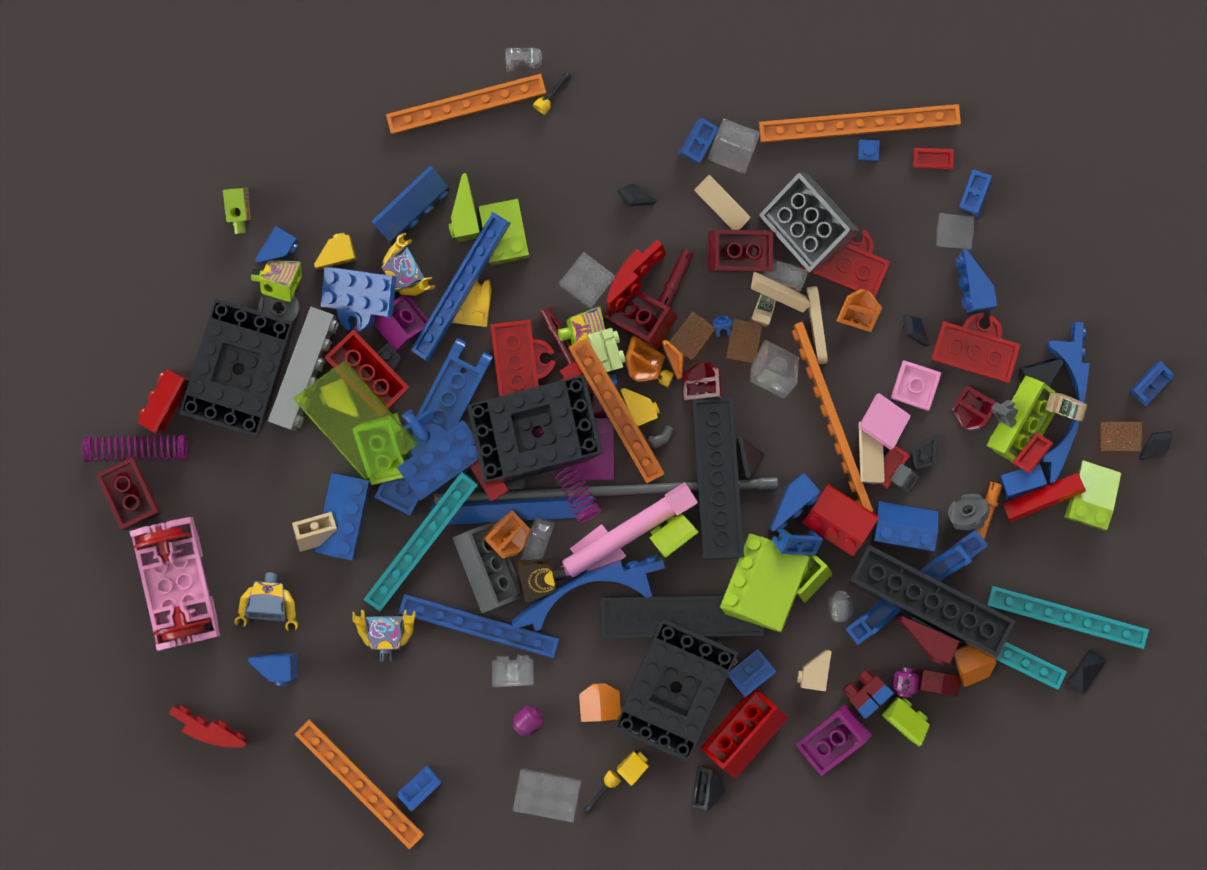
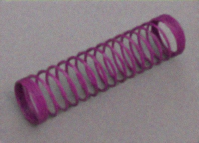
(87, 447)
(587, 513)

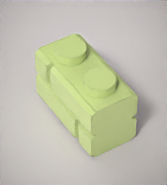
(606, 348)

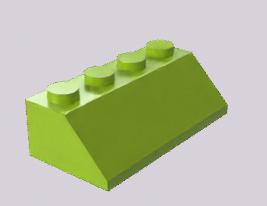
(1031, 419)

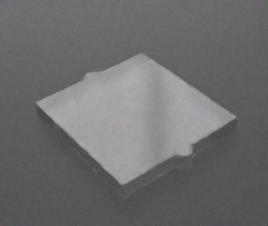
(955, 231)

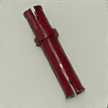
(677, 274)
(553, 326)

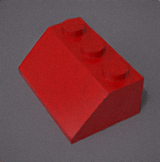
(163, 402)
(840, 520)

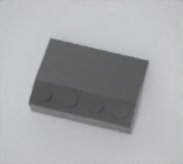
(808, 222)

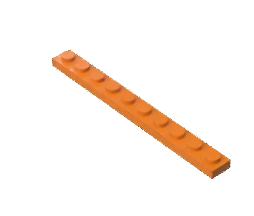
(859, 123)
(828, 409)

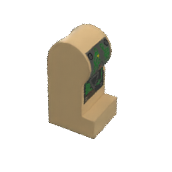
(763, 310)
(1066, 406)

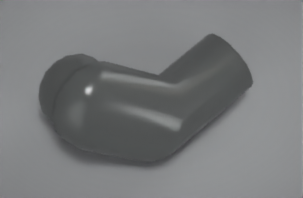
(661, 440)

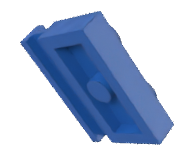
(751, 672)

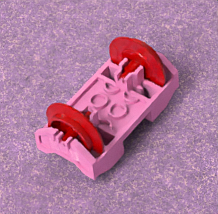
(174, 583)

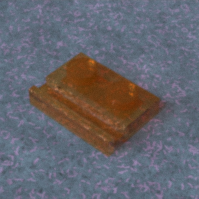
(692, 335)
(744, 341)
(1120, 436)

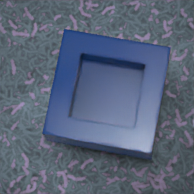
(868, 150)

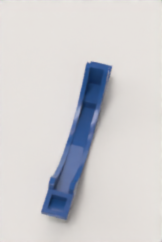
(1072, 357)
(938, 568)
(631, 575)

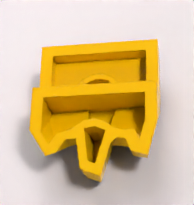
(476, 306)

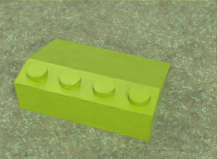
(764, 584)

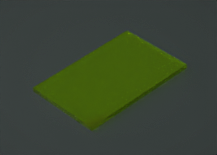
(355, 420)

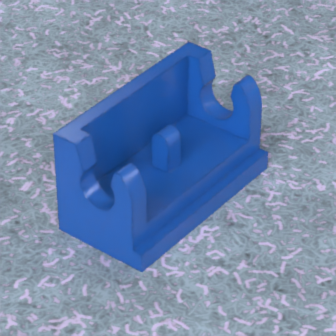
(698, 140)
(976, 193)
(1152, 383)
(1020, 482)
(797, 543)
(419, 788)

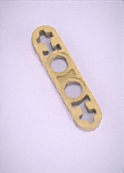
(817, 325)

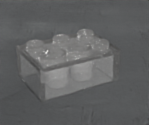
(547, 795)

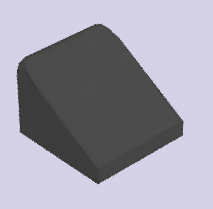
(904, 478)

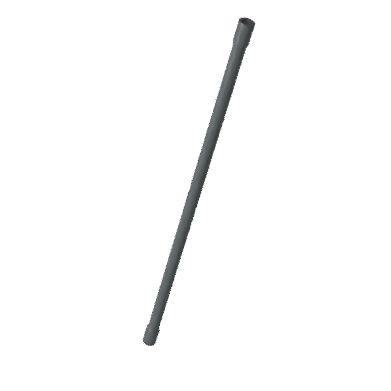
(760, 483)

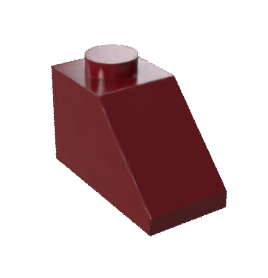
(939, 682)

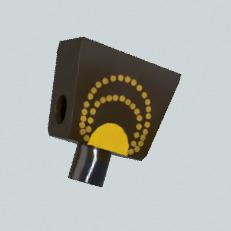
(538, 578)

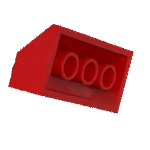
(369, 367)
(744, 733)

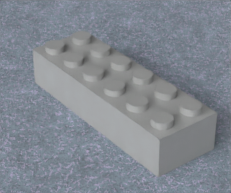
(304, 367)

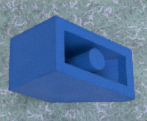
(277, 247)

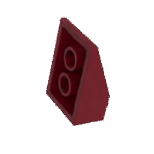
(740, 251)
(643, 318)
(128, 494)
(933, 643)

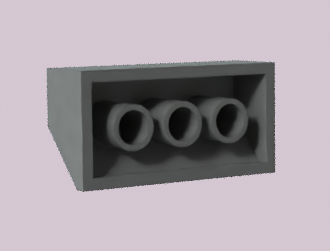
(489, 574)

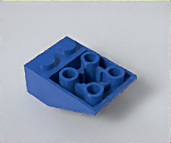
(977, 288)
(795, 496)

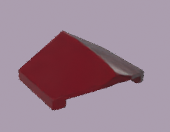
(702, 382)
(973, 409)

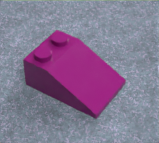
(603, 465)
(834, 740)

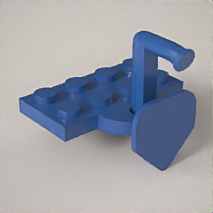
(437, 457)

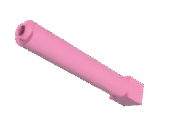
(673, 503)

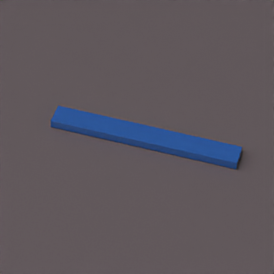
(460, 286)
(525, 509)
(479, 626)

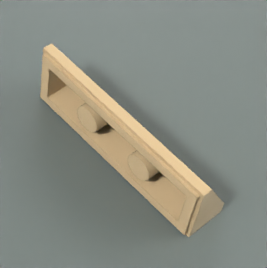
(722, 203)
(779, 292)
(870, 459)

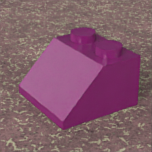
(404, 324)

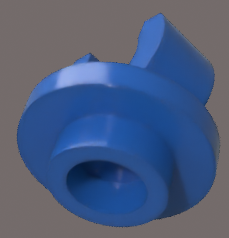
(722, 322)

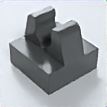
(1005, 413)

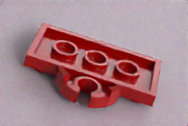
(855, 266)
(976, 348)
(518, 357)

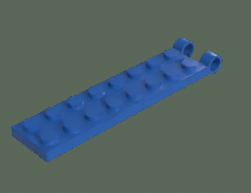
(448, 403)

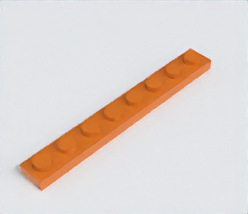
(466, 104)
(616, 410)
(359, 784)

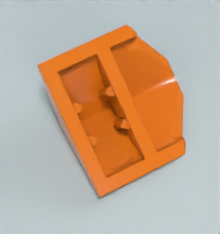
(860, 310)
(675, 358)
(643, 361)
(508, 535)
(973, 665)
(599, 703)

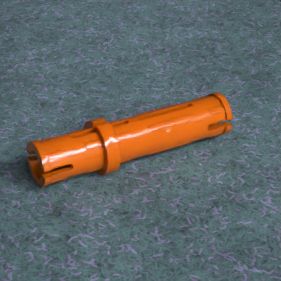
(991, 499)

